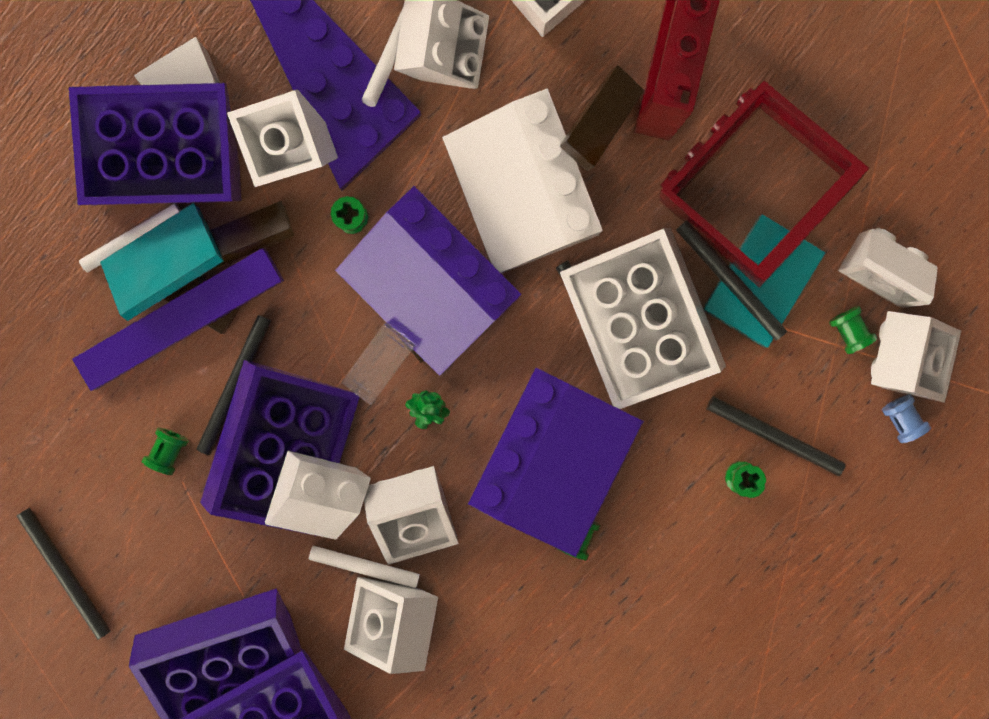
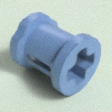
(906, 419)

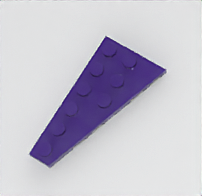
(333, 80)

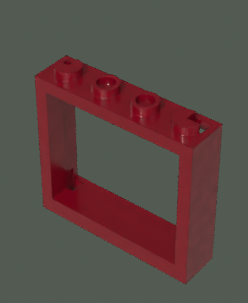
(675, 66)
(805, 131)

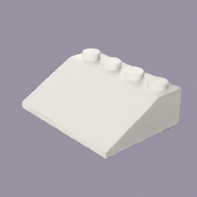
(522, 182)
(643, 319)

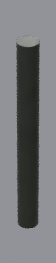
(731, 280)
(221, 410)
(776, 436)
(63, 573)

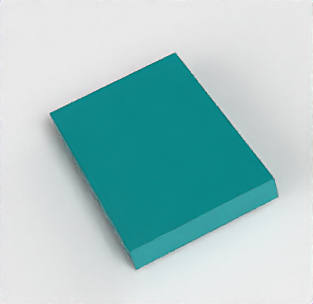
(160, 262)
(777, 293)

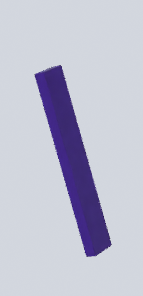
(178, 319)

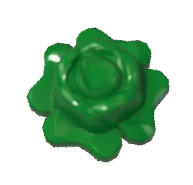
(427, 408)

